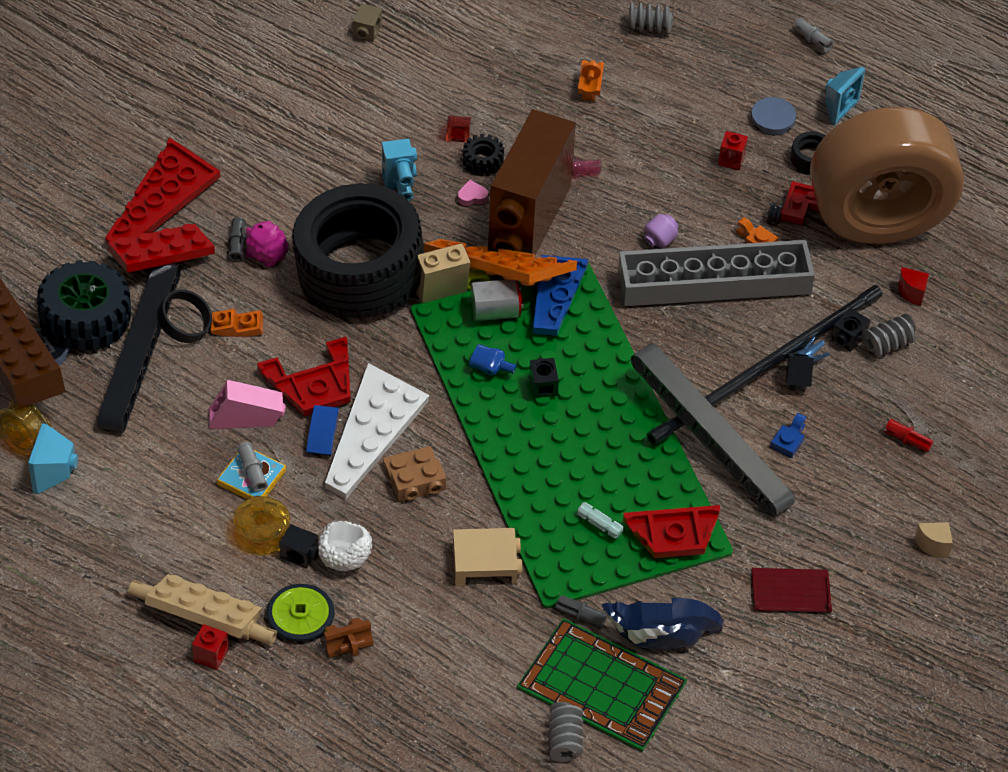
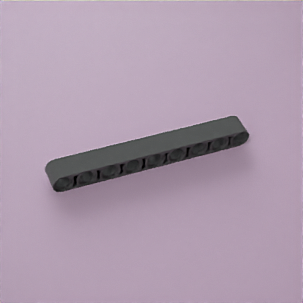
(712, 430)

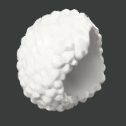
(344, 545)

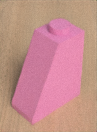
(245, 406)

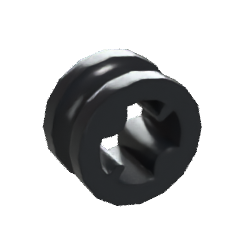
(774, 213)

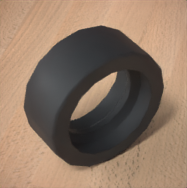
(802, 141)

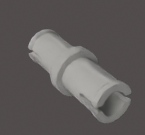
(813, 35)
(252, 467)

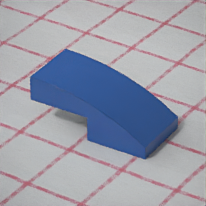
(322, 430)

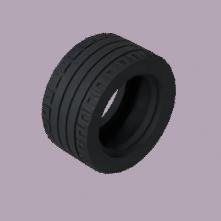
(352, 214)

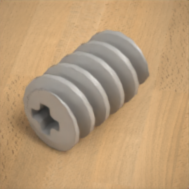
(650, 17)
(890, 335)
(565, 731)

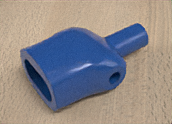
(490, 360)

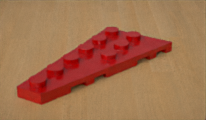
(164, 191)

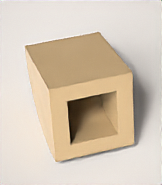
(934, 539)

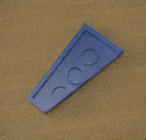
(556, 297)

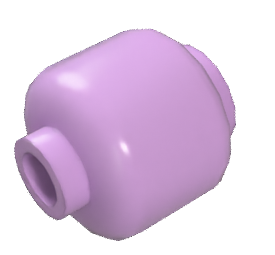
(661, 231)

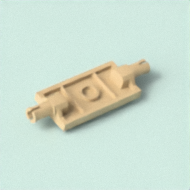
(205, 607)

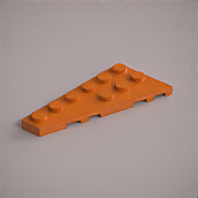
(509, 263)

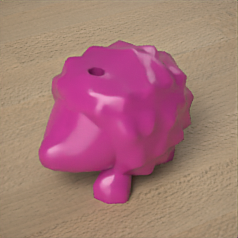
(266, 243)

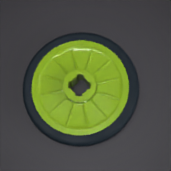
(300, 598)

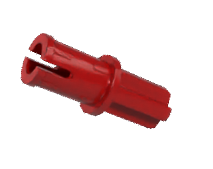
(908, 435)

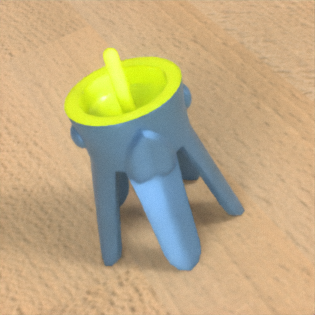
(813, 348)

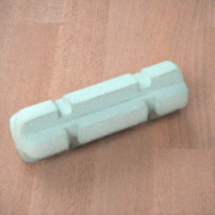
(600, 520)

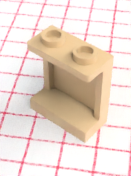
(443, 273)
(486, 554)

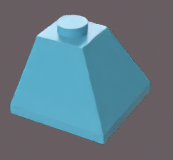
(843, 93)
(51, 459)

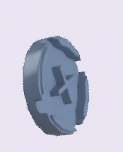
(773, 115)

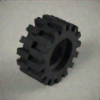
(483, 145)

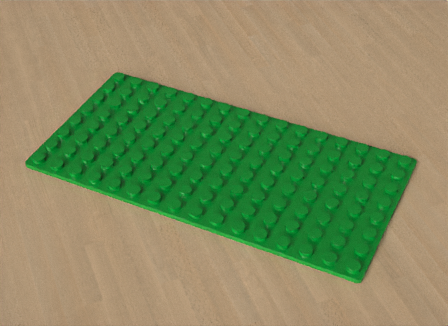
(568, 447)

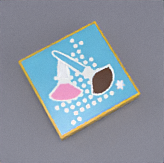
(238, 482)

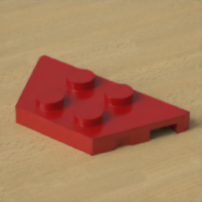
(674, 530)

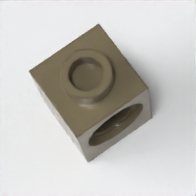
(367, 22)

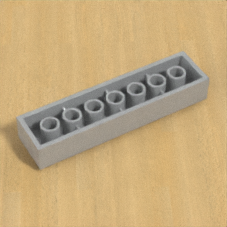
(715, 272)

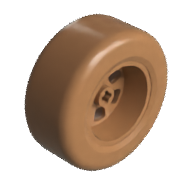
(878, 150)

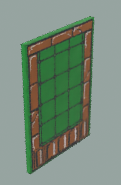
(609, 683)

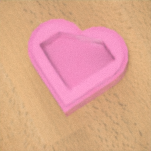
(472, 194)

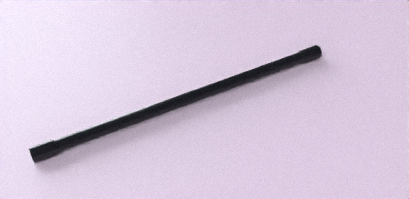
(863, 300)

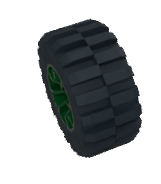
(84, 305)

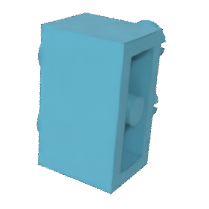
(399, 166)

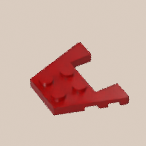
(319, 385)

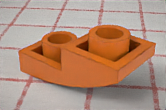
(237, 325)

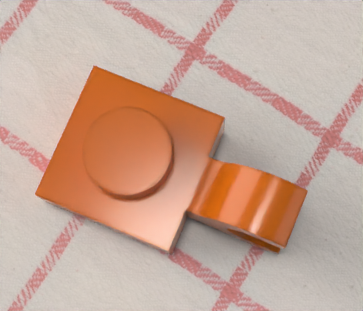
(754, 235)

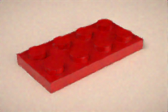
(161, 248)

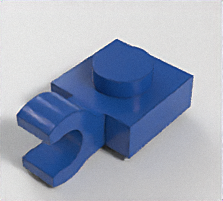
(790, 439)

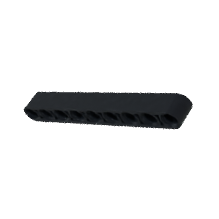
(137, 349)

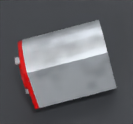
(496, 300)

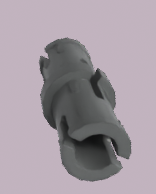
(237, 239)

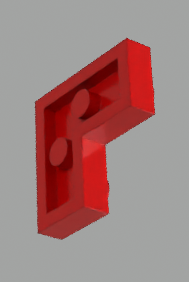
(798, 201)

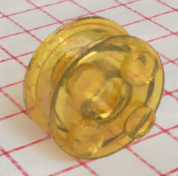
(21, 427)
(260, 524)

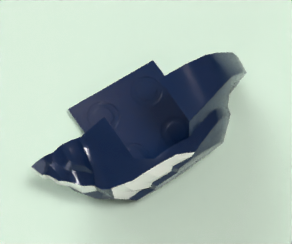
(664, 624)

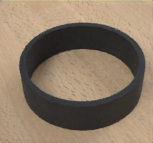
(170, 329)

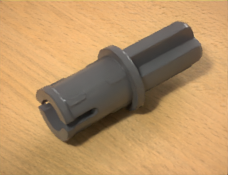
(581, 611)

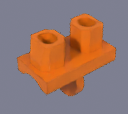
(590, 79)

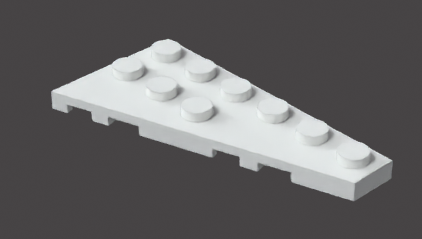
(375, 422)

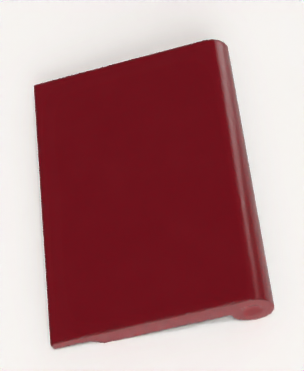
(791, 590)

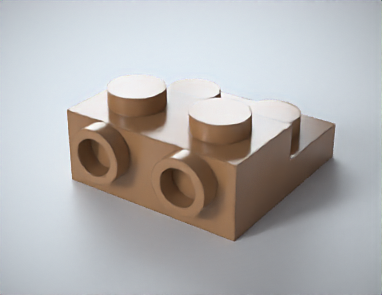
(415, 474)

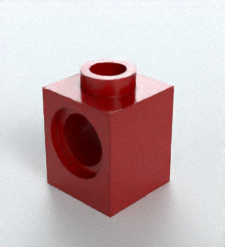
(732, 150)
(210, 647)

